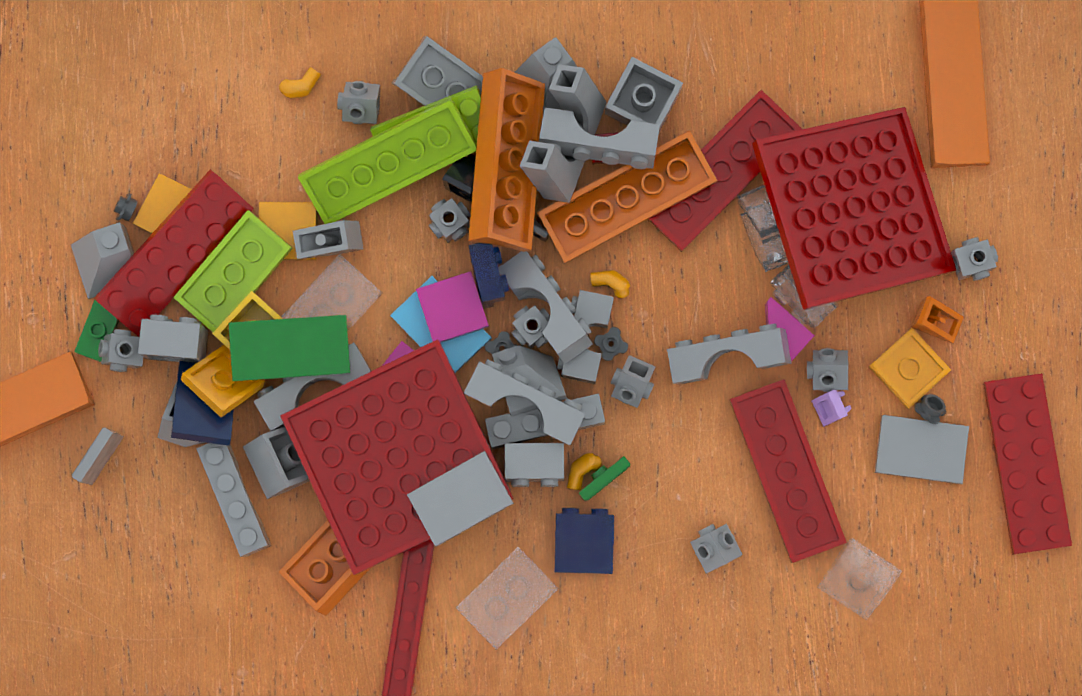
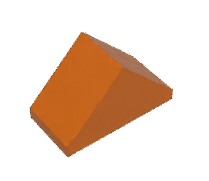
(937, 320)

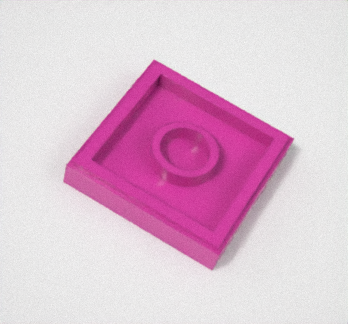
(452, 307)

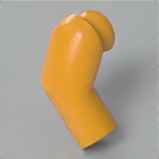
(300, 87)
(613, 279)
(580, 468)

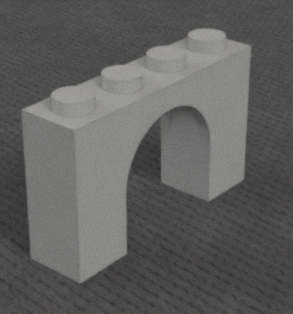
(543, 163)

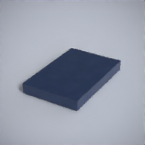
(195, 419)

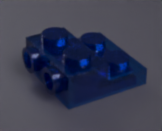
(488, 279)
(584, 541)

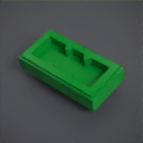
(98, 324)
(603, 477)

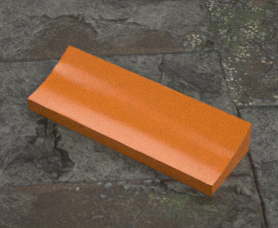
(954, 83)
(501, 190)
(626, 198)
(41, 397)
(321, 571)

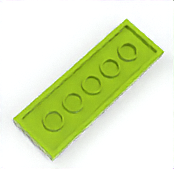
(388, 161)

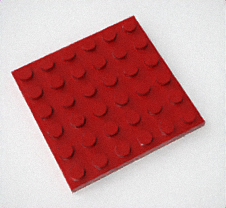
(853, 207)
(379, 443)

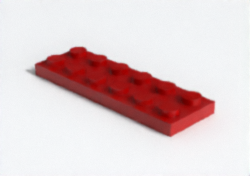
(733, 164)
(173, 252)
(1027, 464)
(787, 471)

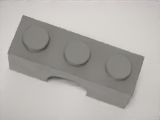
(595, 311)

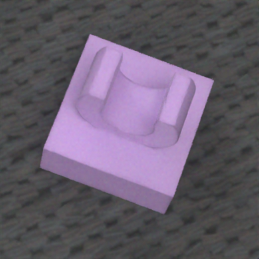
(830, 407)

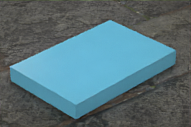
(413, 322)

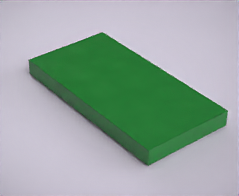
(289, 347)

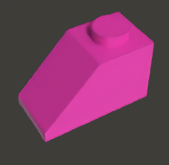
(797, 334)

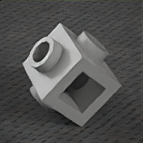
(359, 102)
(450, 231)
(965, 261)
(523, 334)
(110, 352)
(828, 369)
(633, 381)
(715, 547)

